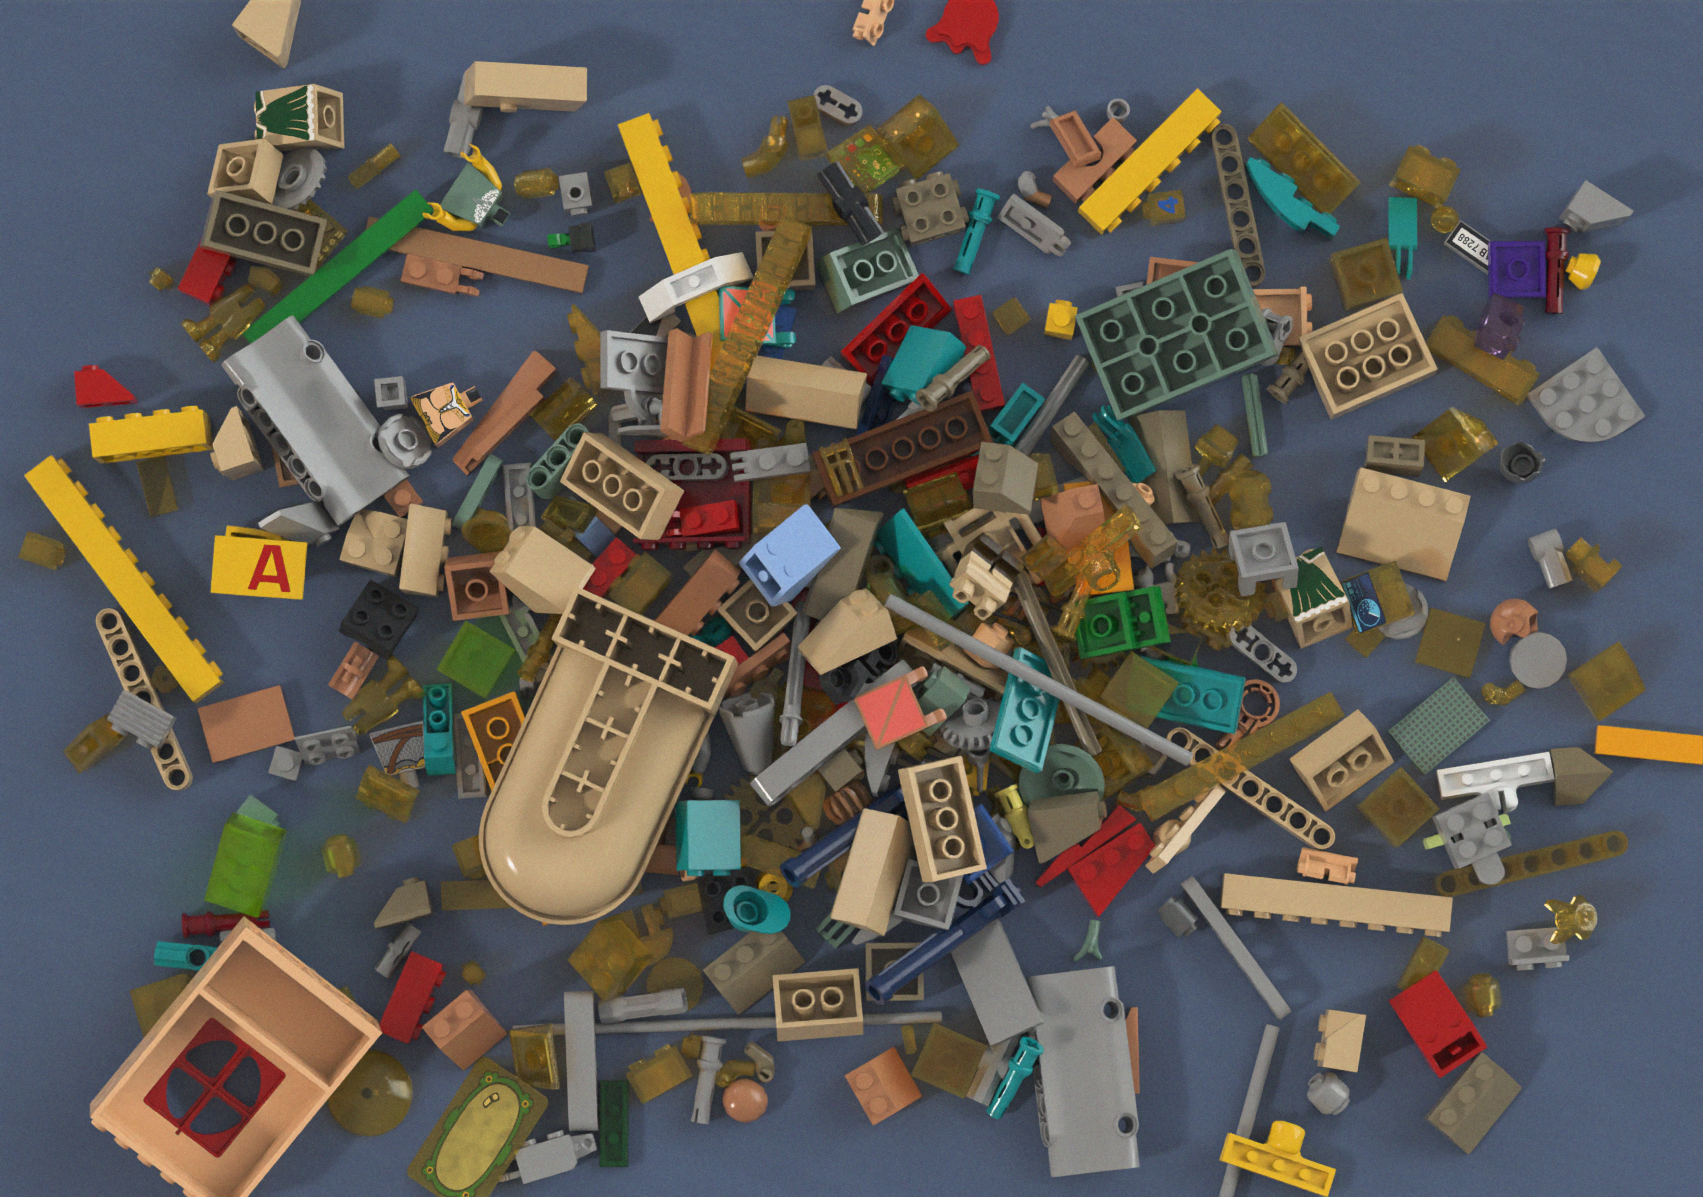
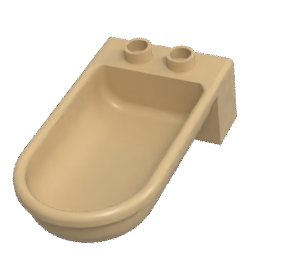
(598, 761)

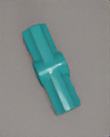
(179, 955)

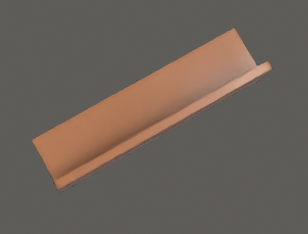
(686, 385)

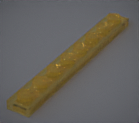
(1240, 756)

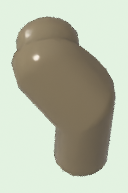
(763, 1061)

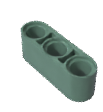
(548, 467)

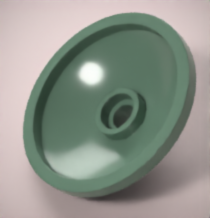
(1081, 768)

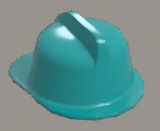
(756, 910)

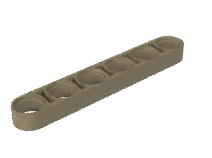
(1240, 205)

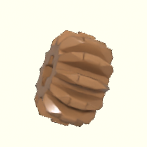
(847, 802)

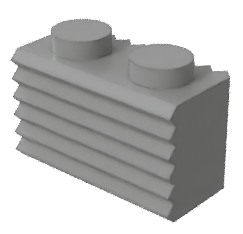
(141, 719)

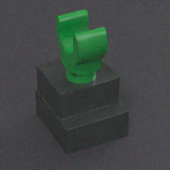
(580, 238)

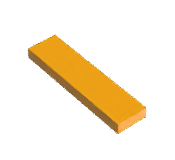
(1649, 745)

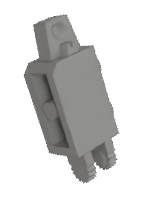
(550, 1157)

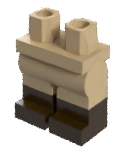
(985, 575)

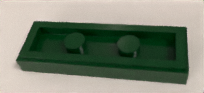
(614, 1123)

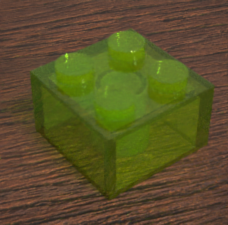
(476, 660)

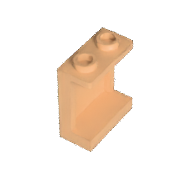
(1291, 303)

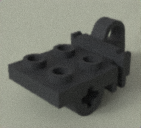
(847, 680)

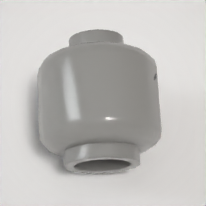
(1328, 1093)

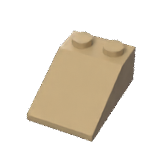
(848, 631)

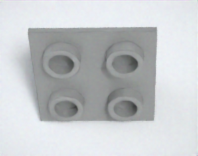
(328, 745)

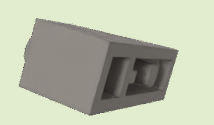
(302, 523)

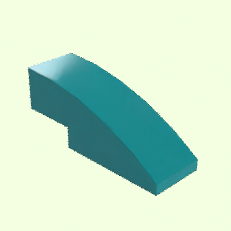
(1015, 416)

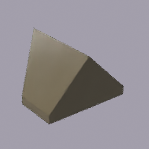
(1575, 775)

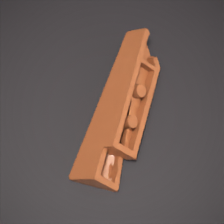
(507, 412)

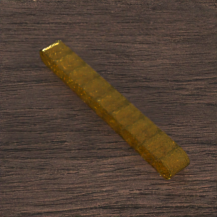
(750, 328)

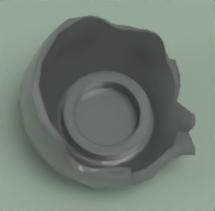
(1520, 463)

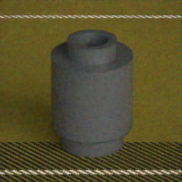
(1178, 917)

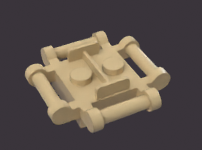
(997, 528)

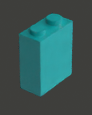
(919, 360)
(708, 836)

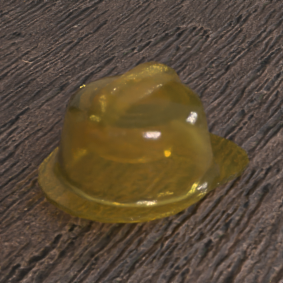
(487, 531)

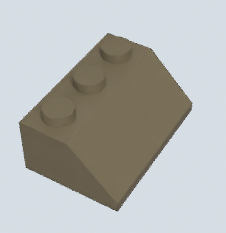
(748, 967)
(1473, 1102)

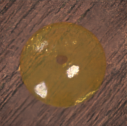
(389, 1100)

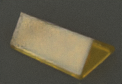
(1305, 159)

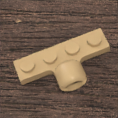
(1175, 835)

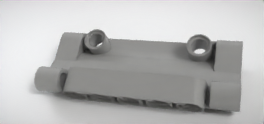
(313, 419)
(1083, 1073)

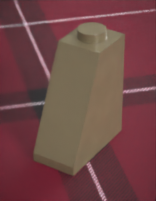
(1064, 821)

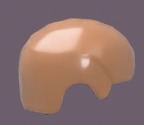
(744, 1100)

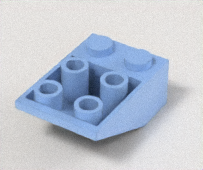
(789, 556)

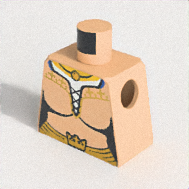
(445, 410)

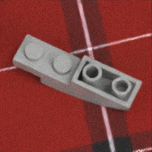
(878, 764)

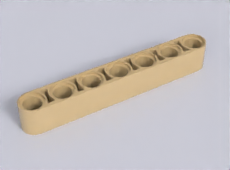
(139, 686)
(1259, 800)

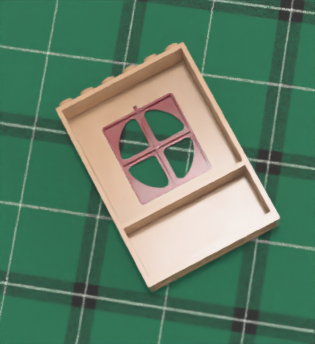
(273, 1011)

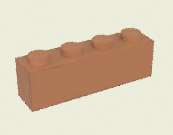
(700, 595)

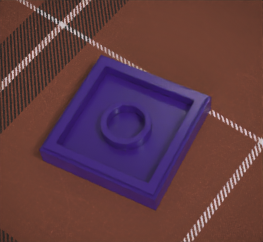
(1517, 269)

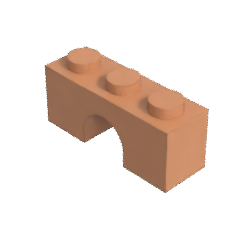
(1114, 144)

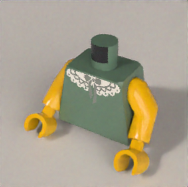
(472, 197)

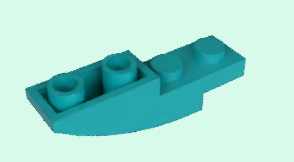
(1278, 195)

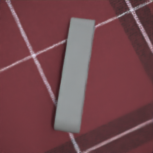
(581, 1061)

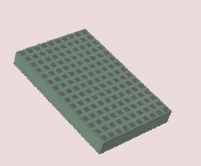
(1438, 726)

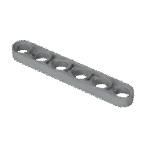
(1235, 947)

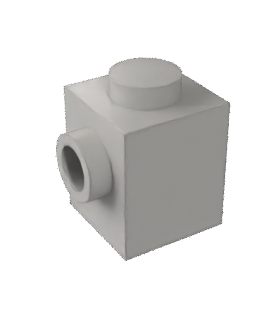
(576, 194)

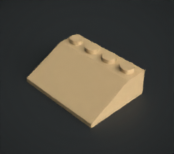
(1367, 356)
(1403, 523)

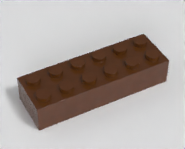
(909, 447)

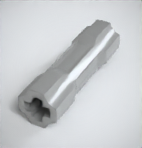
(644, 1005)

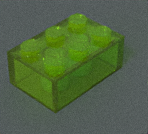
(245, 865)

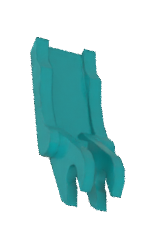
(1402, 230)
(1125, 445)

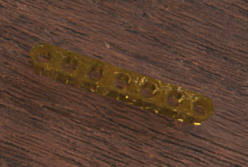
(769, 208)
(1544, 862)

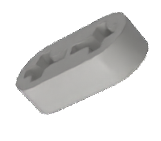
(840, 99)

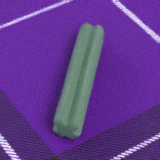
(1254, 415)

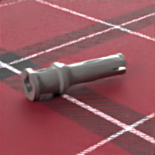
(709, 1065)

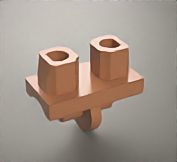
(353, 670)

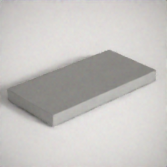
(996, 984)

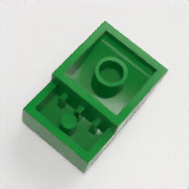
(1122, 623)

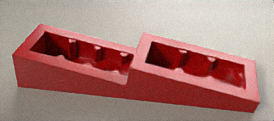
(1111, 826)

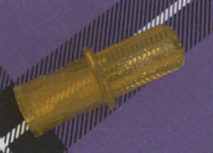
(373, 166)

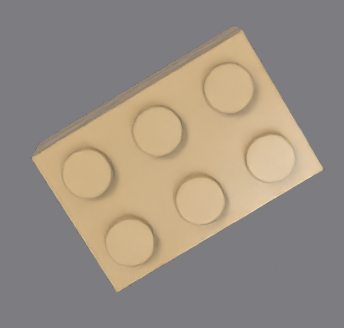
(818, 1004)

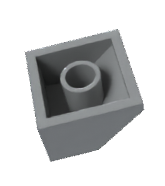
(1593, 210)

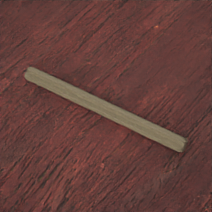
(1054, 660)

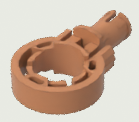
(1264, 689)

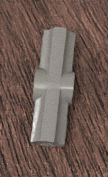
(463, 122)
(990, 1071)

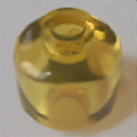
(340, 855)
(1482, 994)

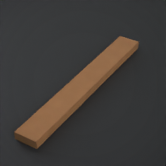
(492, 258)

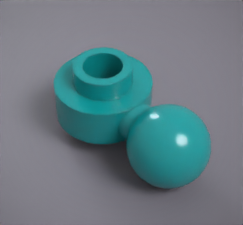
(714, 632)

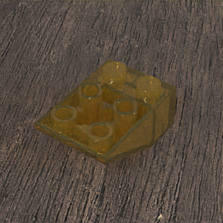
(587, 348)

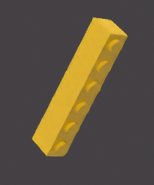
(1150, 161)

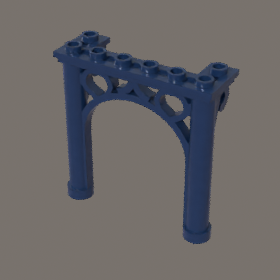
(996, 902)

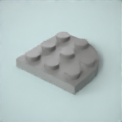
(1586, 401)

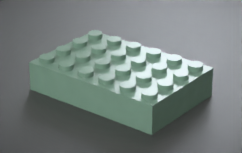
(1177, 335)

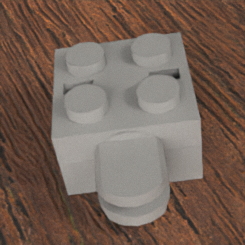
(1476, 837)

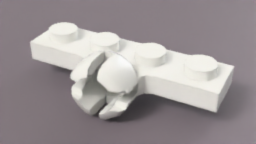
(1497, 778)

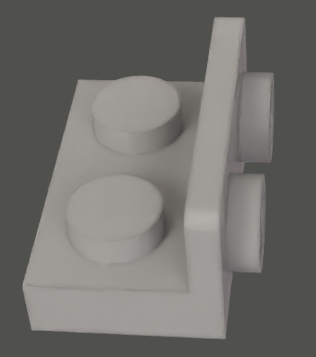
(1534, 946)

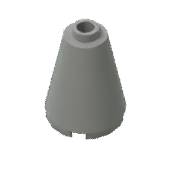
(750, 729)

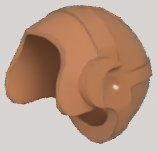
(1512, 618)

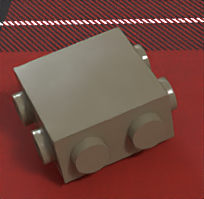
(930, 208)

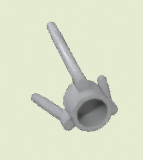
(978, 759)

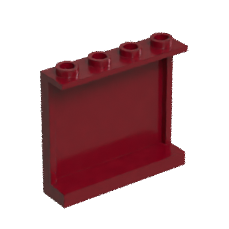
(703, 493)

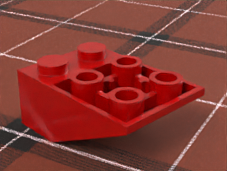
(1437, 1024)

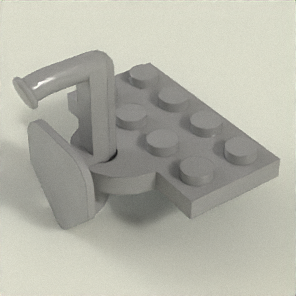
(637, 367)

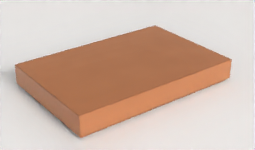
(246, 724)

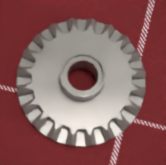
(299, 178)
(972, 724)

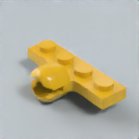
(1279, 1158)

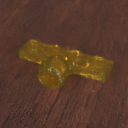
(1095, 555)

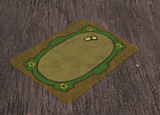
(478, 1133)

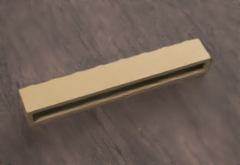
(1335, 903)

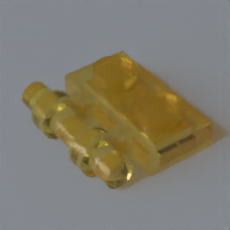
(387, 794)

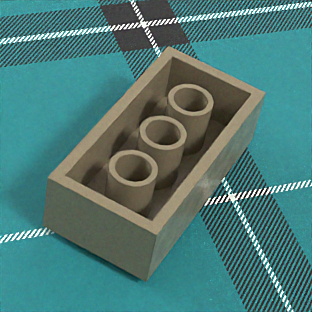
(263, 233)

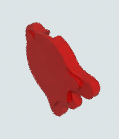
(967, 25)

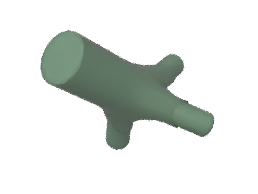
(1091, 942)

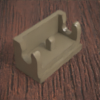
(1395, 455)

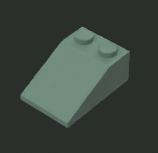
(867, 271)

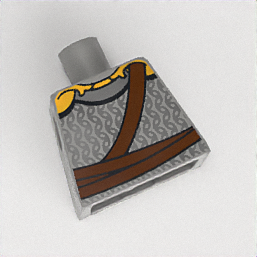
(401, 751)

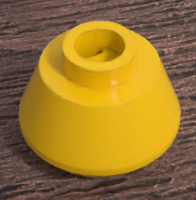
(1583, 269)
(783, 888)

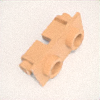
(872, 25)
(1321, 863)

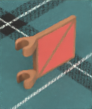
(893, 710)

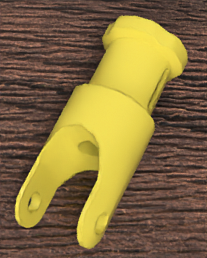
(1016, 815)

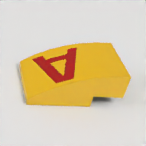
(258, 567)

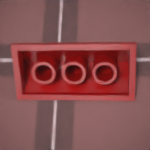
(916, 306)

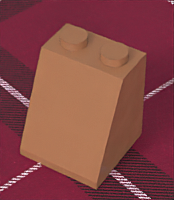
(465, 1029)

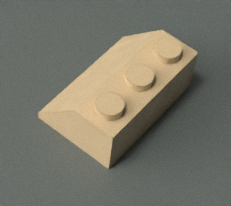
(236, 448)
(425, 551)
(1342, 760)

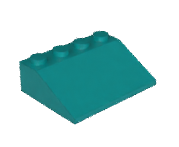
(916, 561)

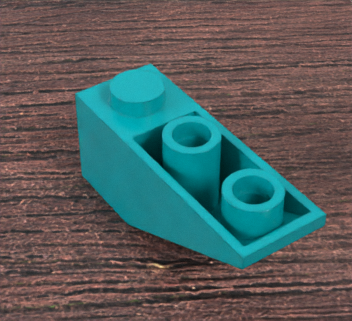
(439, 730)

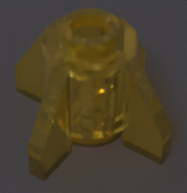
(1572, 918)

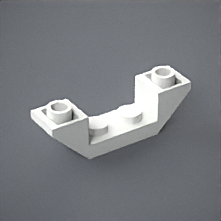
(693, 283)

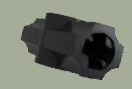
(850, 203)

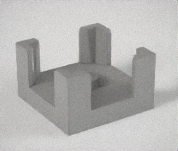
(1263, 555)

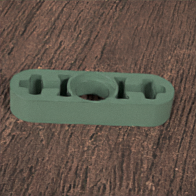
(478, 491)

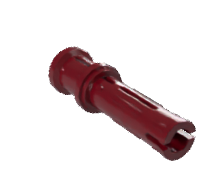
(1556, 256)
(211, 923)

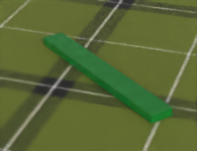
(345, 265)

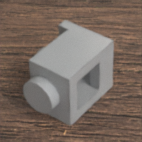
(391, 393)

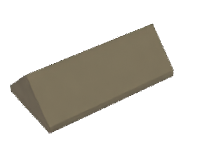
(1167, 444)
(844, 573)

